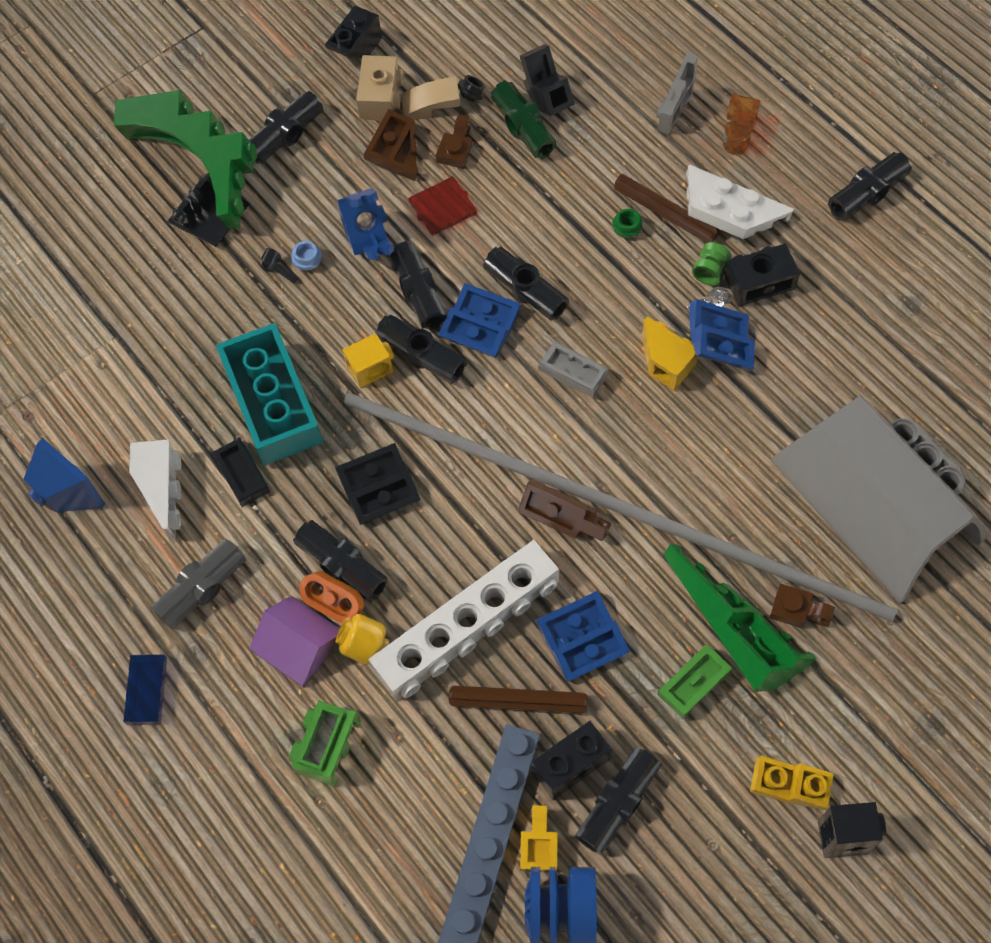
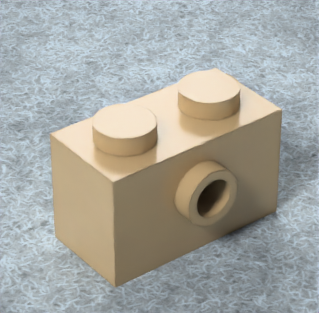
(378, 86)

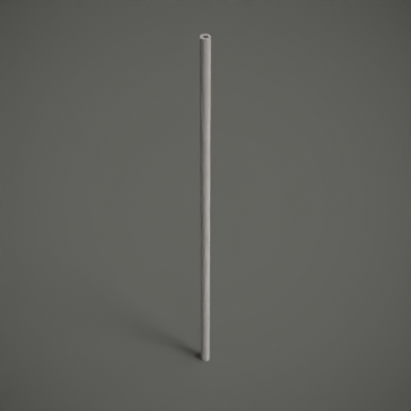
(624, 508)

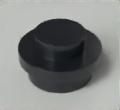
(471, 88)

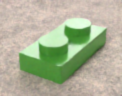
(694, 681)

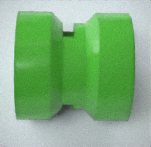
(711, 265)

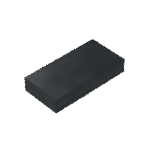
(240, 472)

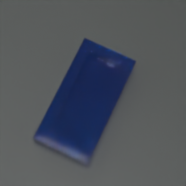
(145, 690)

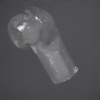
(717, 296)

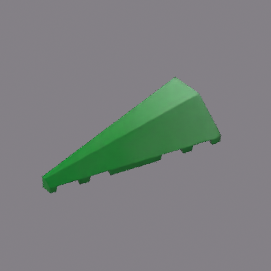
(754, 645)

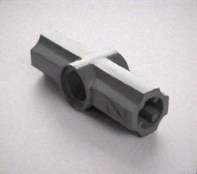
(198, 583)

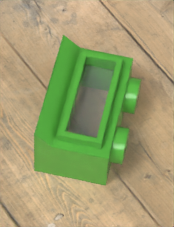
(323, 742)

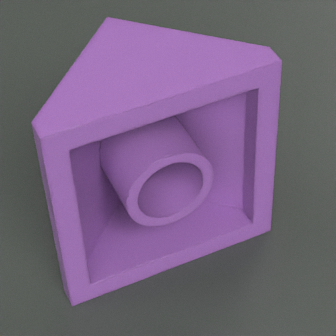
(294, 639)

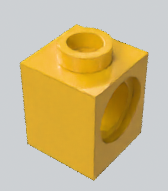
(368, 359)

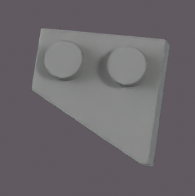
(679, 94)

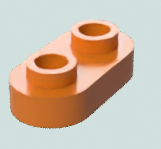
(333, 598)

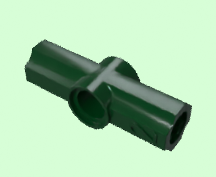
(523, 119)

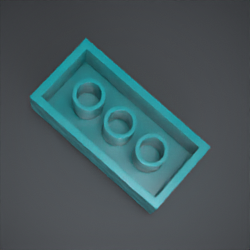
(269, 394)

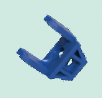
(370, 238)

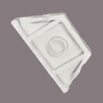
(730, 205)

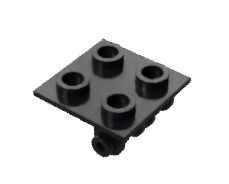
(198, 213)

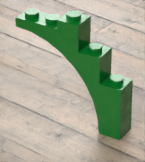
(173, 120)

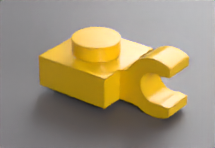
(539, 846)

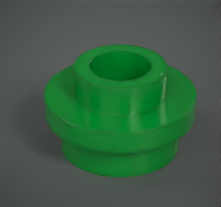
(630, 217)

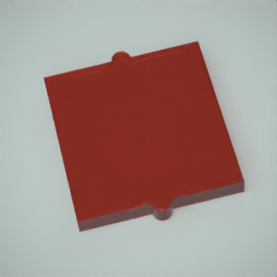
(442, 205)

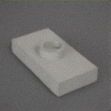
(573, 369)

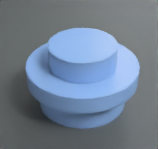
(306, 255)

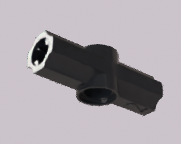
(285, 125)
(869, 186)
(513, 273)
(418, 285)
(434, 358)
(340, 560)
(618, 800)

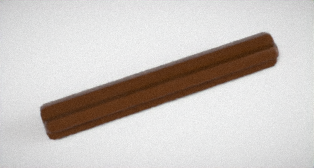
(665, 208)
(518, 699)

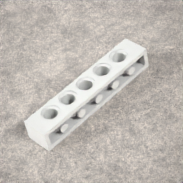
(527, 563)

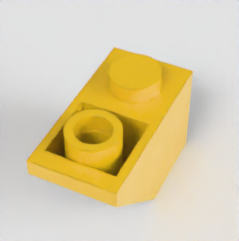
(667, 354)

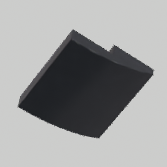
(377, 484)

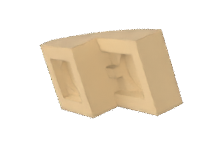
(437, 94)

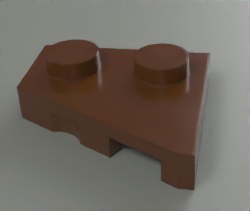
(394, 145)

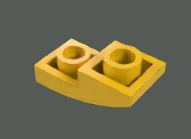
(791, 783)

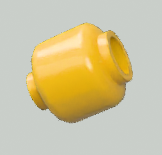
(361, 638)

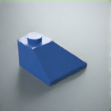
(59, 482)

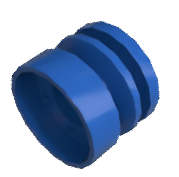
(562, 907)

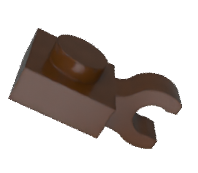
(455, 147)
(795, 606)

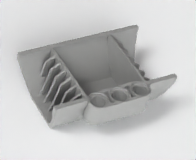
(880, 491)

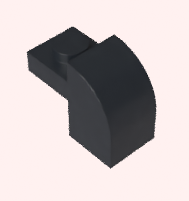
(543, 83)

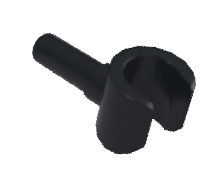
(270, 263)

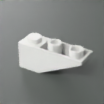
(154, 471)

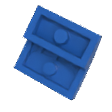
(480, 320)
(721, 334)
(582, 636)

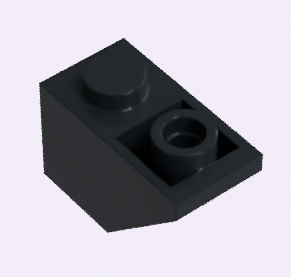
(356, 34)

